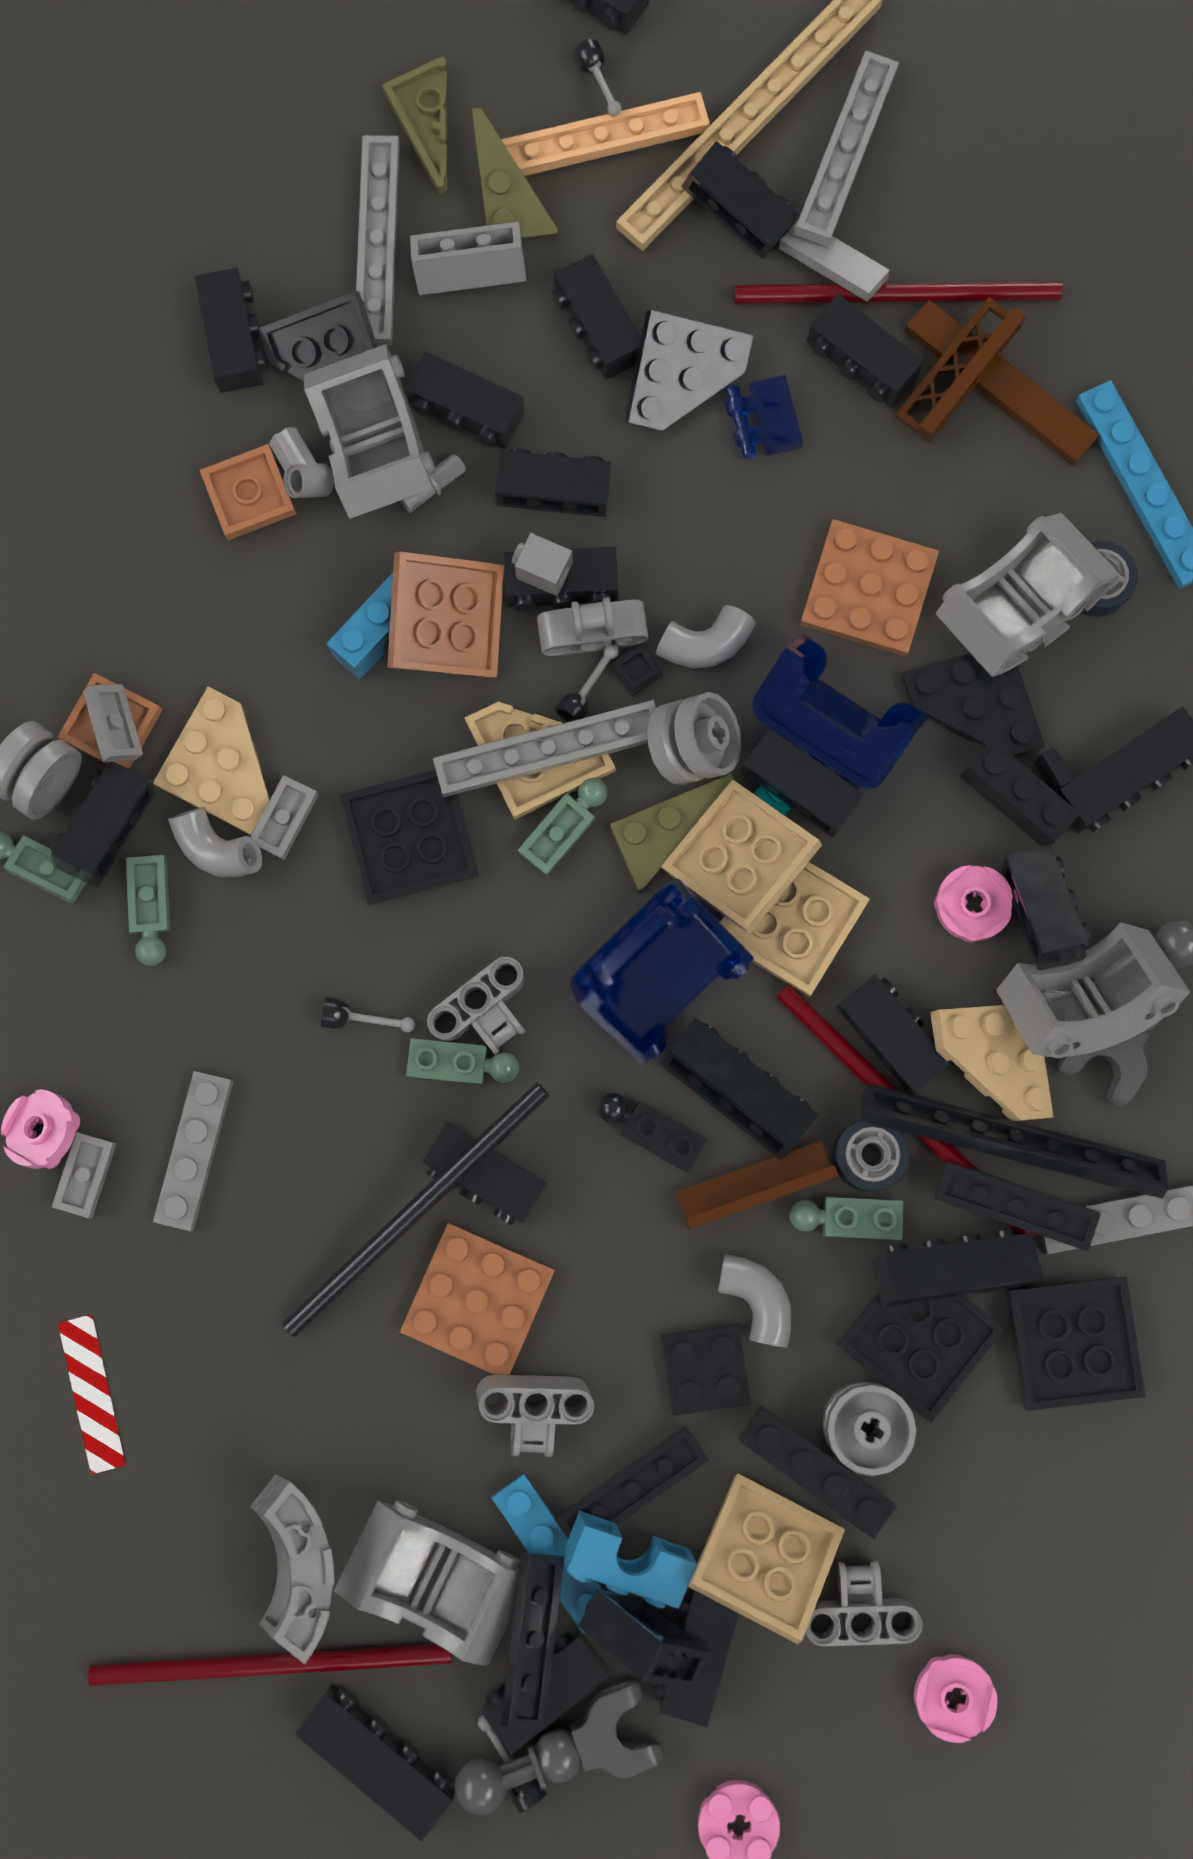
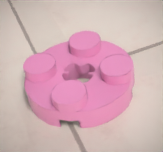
(995, 906)
(57, 1134)
(968, 1718)
(722, 1806)

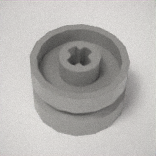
(694, 738)
(36, 769)
(891, 1434)

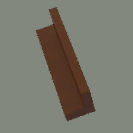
(971, 372)
(755, 1185)

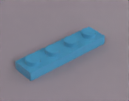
(541, 1534)

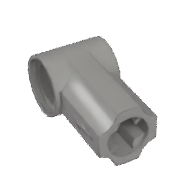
(302, 474)

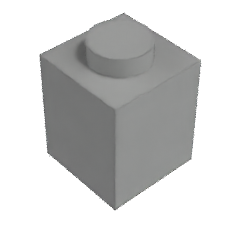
(542, 563)

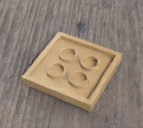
(741, 856)
(803, 928)
(767, 1558)

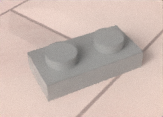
(112, 722)
(284, 817)
(84, 1175)

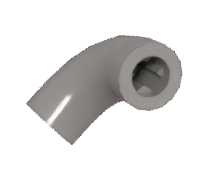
(710, 646)
(209, 851)
(764, 1295)

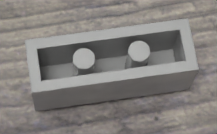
(468, 258)

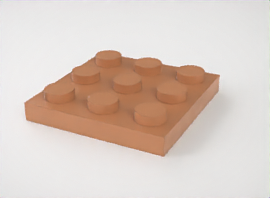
(869, 588)
(445, 615)
(477, 1301)

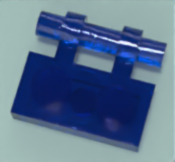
(774, 414)

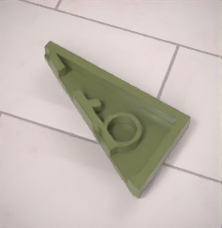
(421, 108)
(504, 187)
(654, 833)

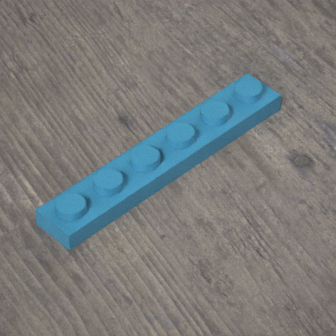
(1141, 479)

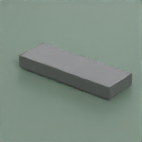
(837, 263)

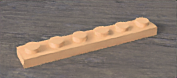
(608, 134)

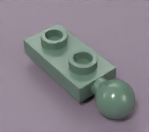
(563, 826)
(36, 866)
(148, 905)
(458, 1062)
(851, 1218)

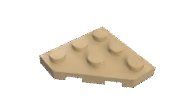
(217, 764)
(541, 788)
(994, 1059)

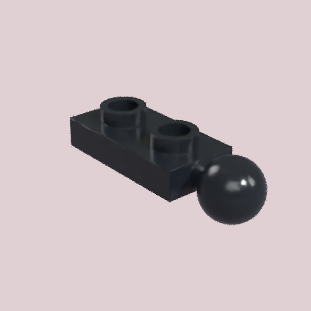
(653, 1131)

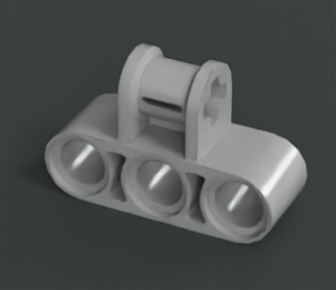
(592, 627)
(488, 1018)
(534, 1425)
(861, 1592)

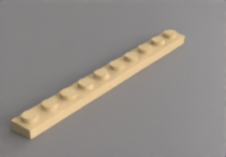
(748, 114)

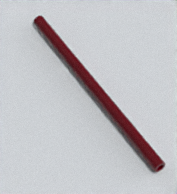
(901, 292)
(859, 1066)
(267, 1664)

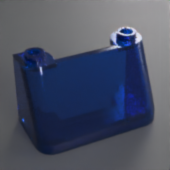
(828, 722)
(657, 969)

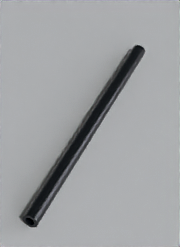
(416, 1209)

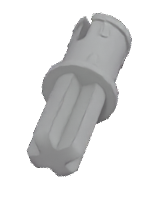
(445, 473)

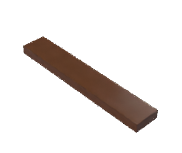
(1007, 387)

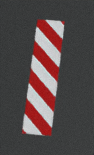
(91, 1394)

